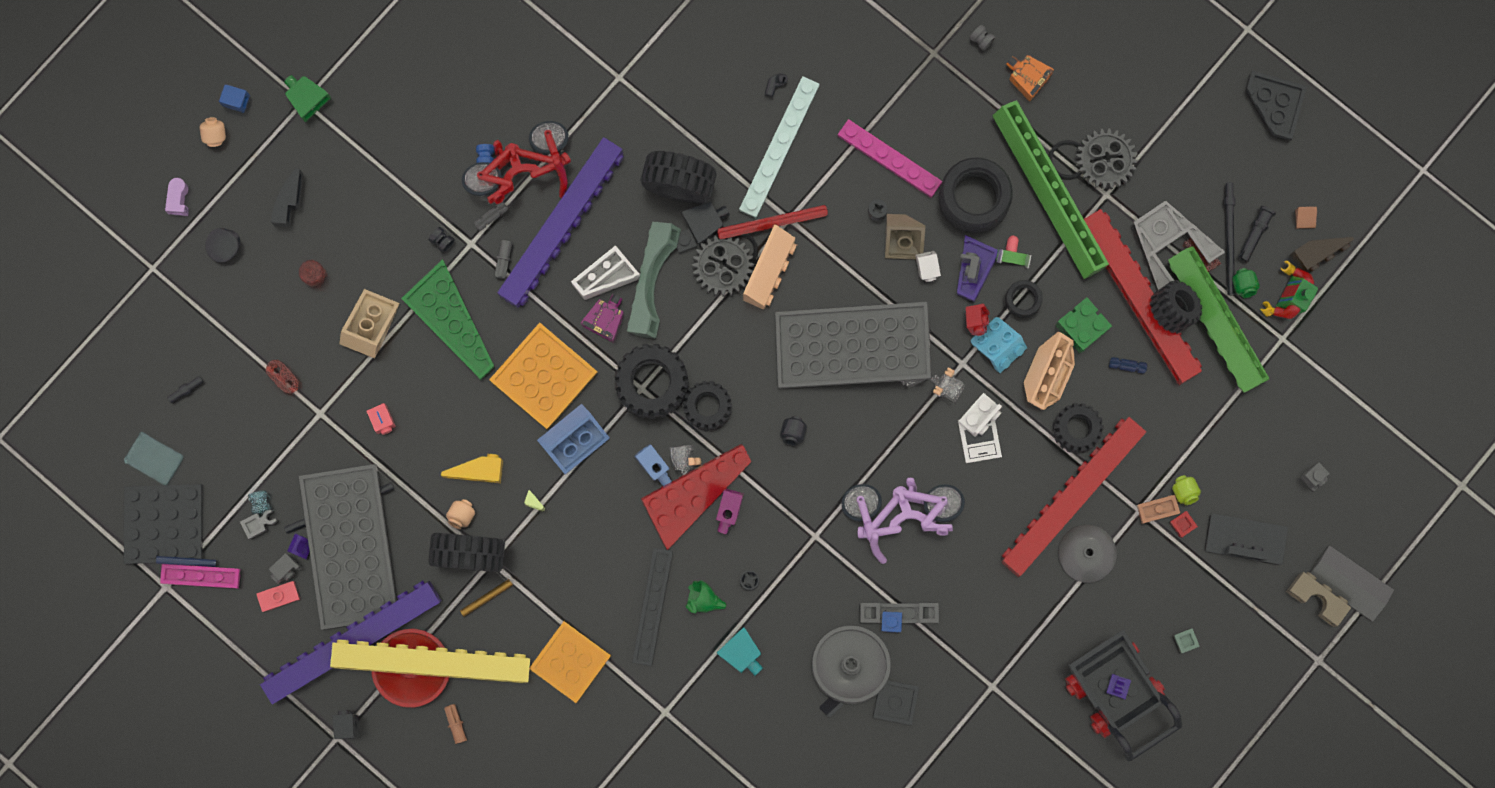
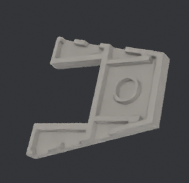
(1161, 228)

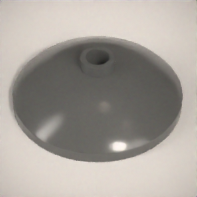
(1075, 560)

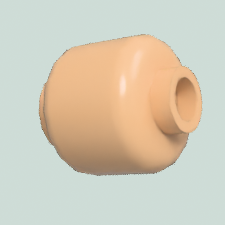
(212, 132)
(460, 514)

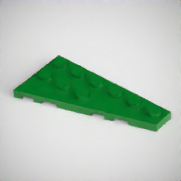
(444, 312)

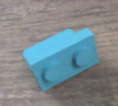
(1000, 344)

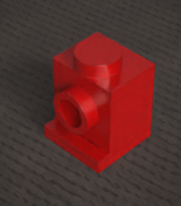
(977, 319)

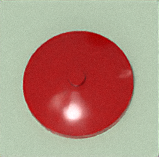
(410, 689)

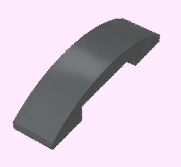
(910, 612)

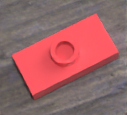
(278, 596)

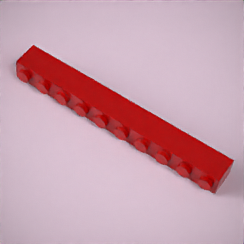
(1138, 295)
(1073, 497)

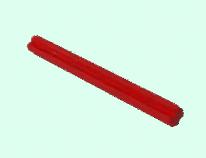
(767, 223)

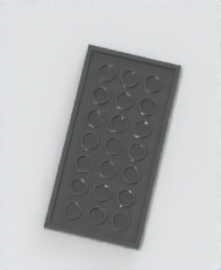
(853, 345)
(347, 544)

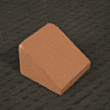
(1306, 217)

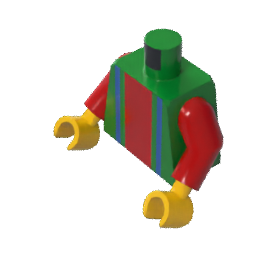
(1296, 296)

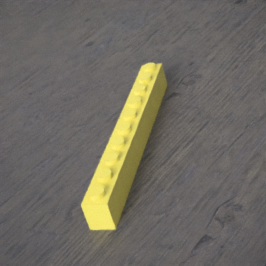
(430, 663)

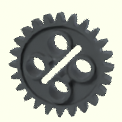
(1103, 142)
(732, 251)

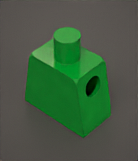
(305, 96)

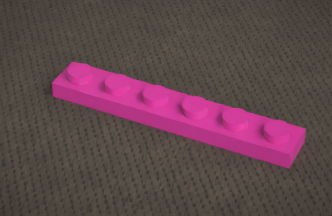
(889, 158)

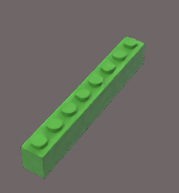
(1219, 321)

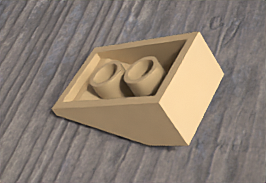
(368, 323)

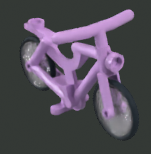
(864, 502)

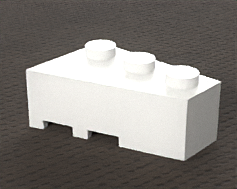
(605, 275)

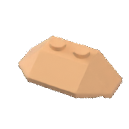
(1050, 371)

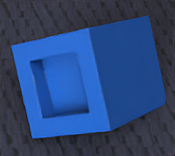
(234, 98)

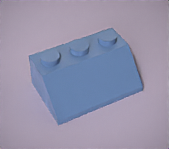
(573, 439)

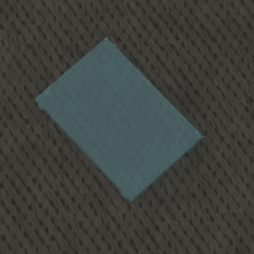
(153, 458)

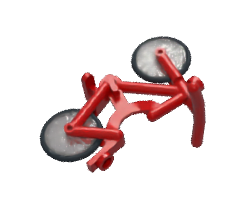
(545, 138)

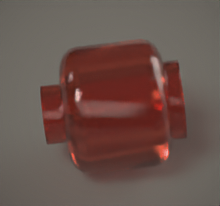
(314, 278)

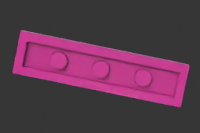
(200, 576)

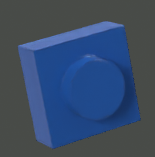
(891, 622)

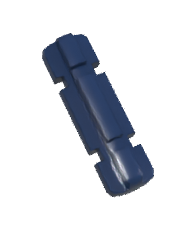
(1128, 365)

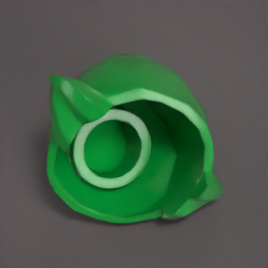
(703, 598)

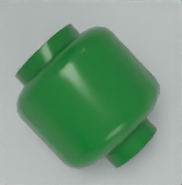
(1245, 283)

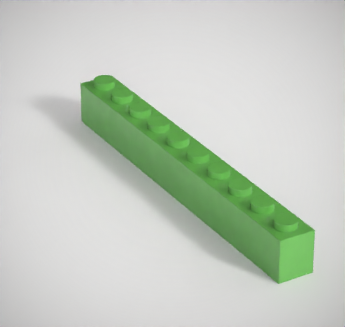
(1050, 189)

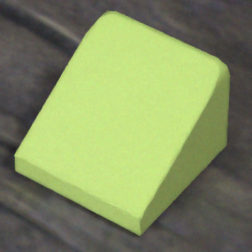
(532, 501)

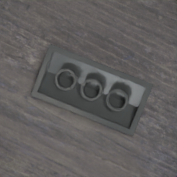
(1352, 582)

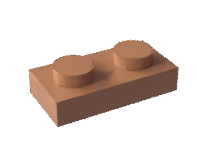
(1158, 509)

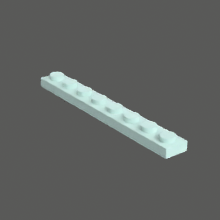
(779, 147)

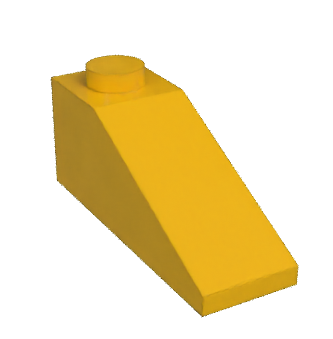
(480, 469)

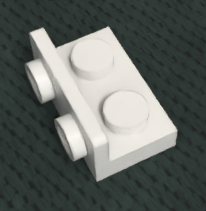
(979, 414)

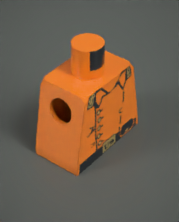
(1029, 75)

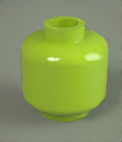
(1186, 490)

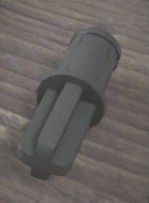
(503, 259)

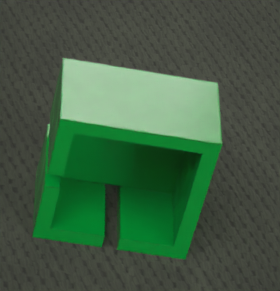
(1083, 325)

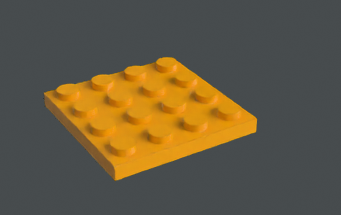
(543, 376)

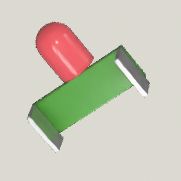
(1010, 254)

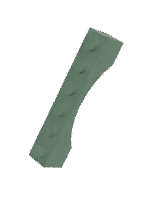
(661, 242)

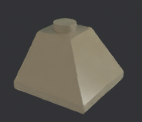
(903, 237)

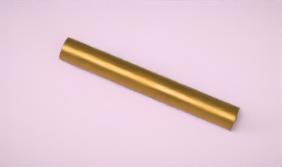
(486, 597)

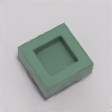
(1186, 641)

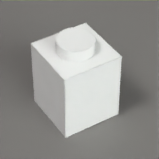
(928, 266)

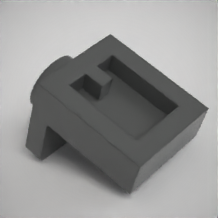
(973, 269)

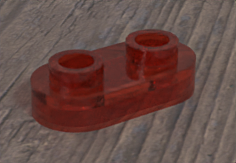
(282, 377)

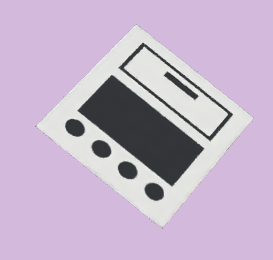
(982, 446)

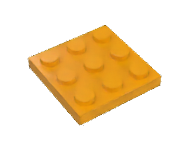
(570, 662)

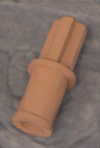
(455, 724)

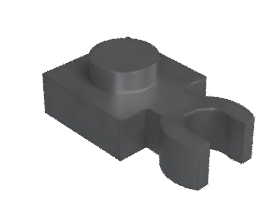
(255, 524)

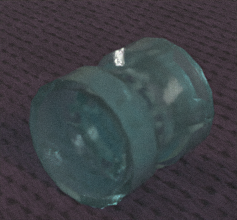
(259, 502)

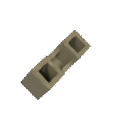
(1333, 608)

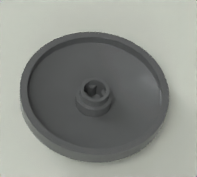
(851, 664)

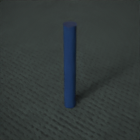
(185, 561)

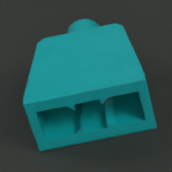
(741, 653)

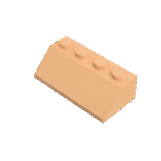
(769, 267)

